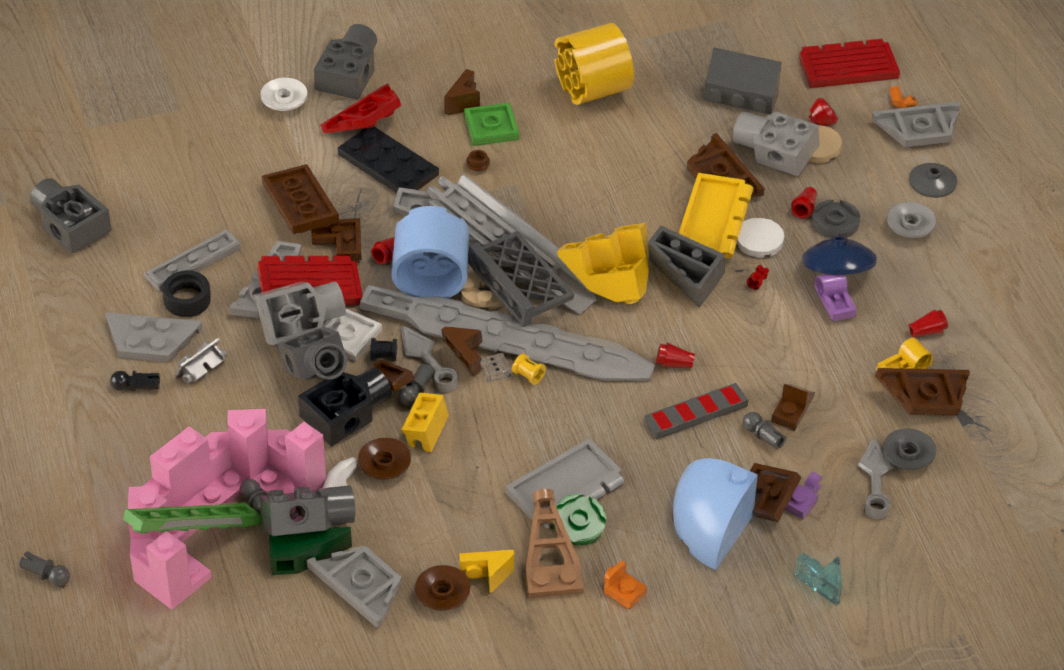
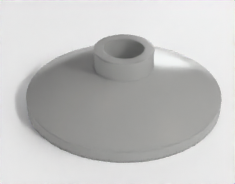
(911, 219)

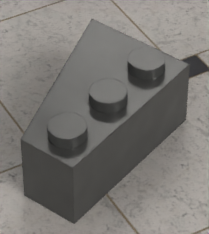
(686, 263)

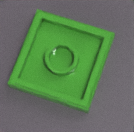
(491, 124)

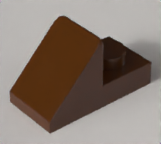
(462, 94)
(463, 344)
(792, 406)

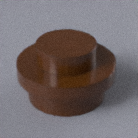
(477, 160)

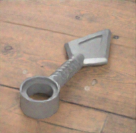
(421, 347)
(875, 465)

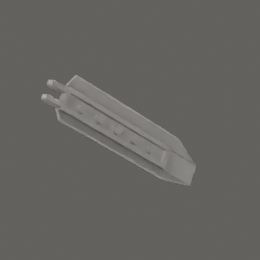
(491, 220)

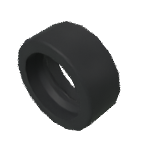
(182, 280)

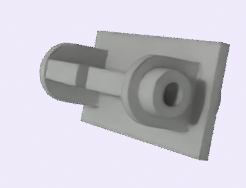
(207, 354)

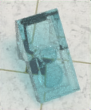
(824, 580)

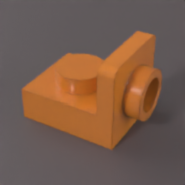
(623, 586)

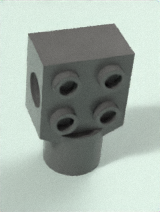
(347, 63)
(70, 214)
(314, 355)
(313, 510)

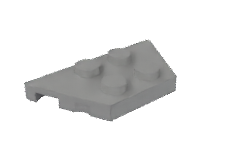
(919, 124)
(150, 336)
(360, 580)

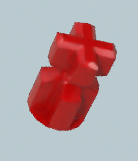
(757, 277)

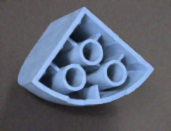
(713, 507)

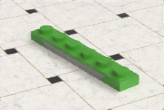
(191, 517)

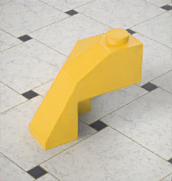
(611, 264)

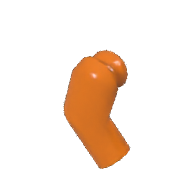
(898, 99)

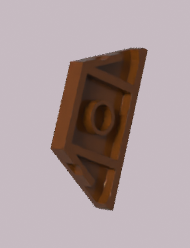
(720, 160)
(926, 389)

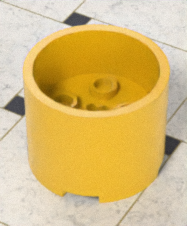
(594, 63)

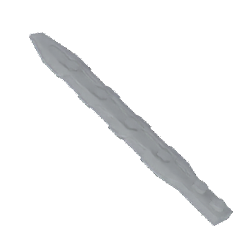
(503, 333)

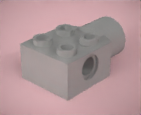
(778, 140)
(298, 309)

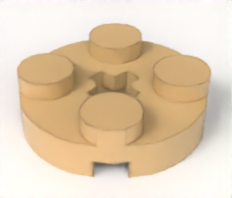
(479, 299)

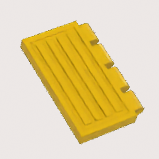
(716, 212)

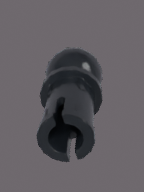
(121, 380)

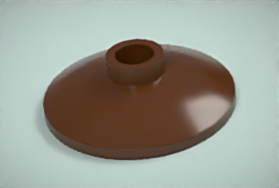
(384, 458)
(442, 587)

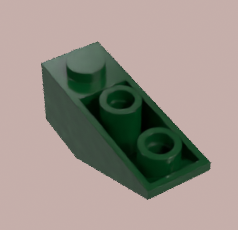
(291, 551)

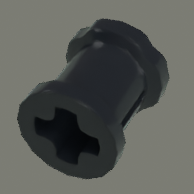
(383, 349)

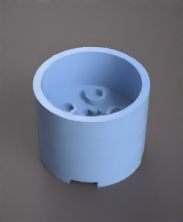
(430, 253)

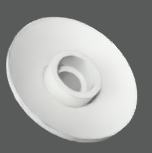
(283, 94)

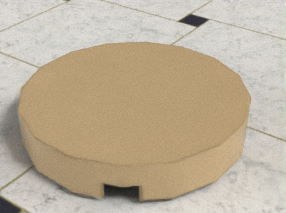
(829, 146)

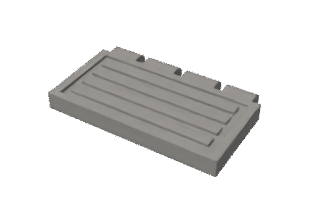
(577, 471)

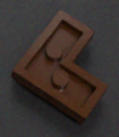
(344, 234)
(776, 490)

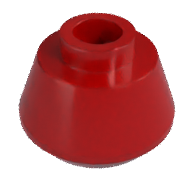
(822, 113)

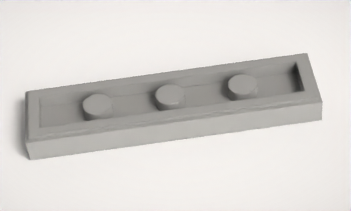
(195, 258)

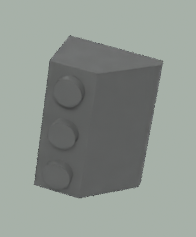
(742, 81)

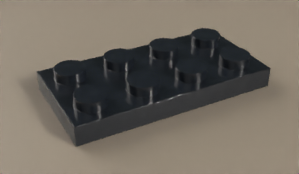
(387, 160)

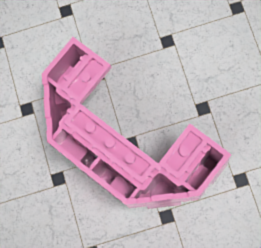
(210, 472)

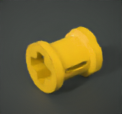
(529, 369)

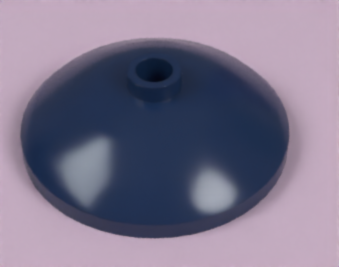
(839, 257)

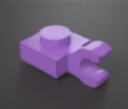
(805, 497)

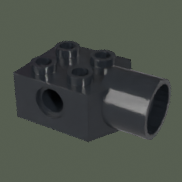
(343, 403)

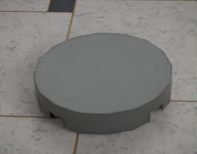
(835, 219)

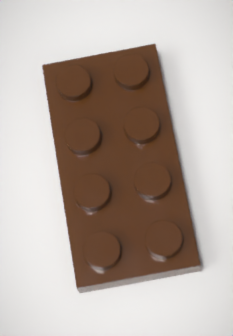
(300, 199)

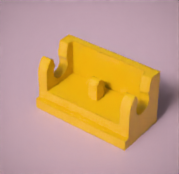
(426, 420)

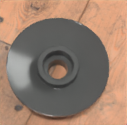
(933, 180)
(909, 449)

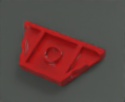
(365, 111)

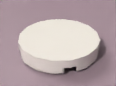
(760, 237)

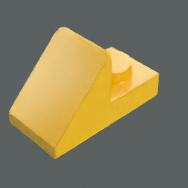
(490, 564)

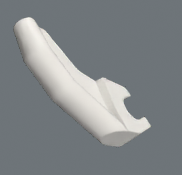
(340, 473)

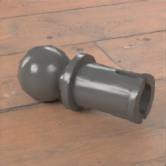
(410, 392)
(763, 430)
(251, 490)
(57, 575)

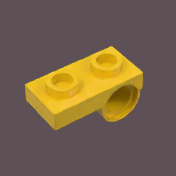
(910, 355)

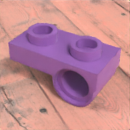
(834, 296)

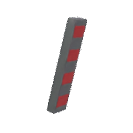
(696, 410)

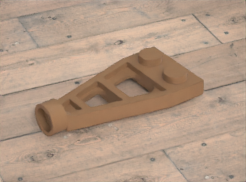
(557, 578)

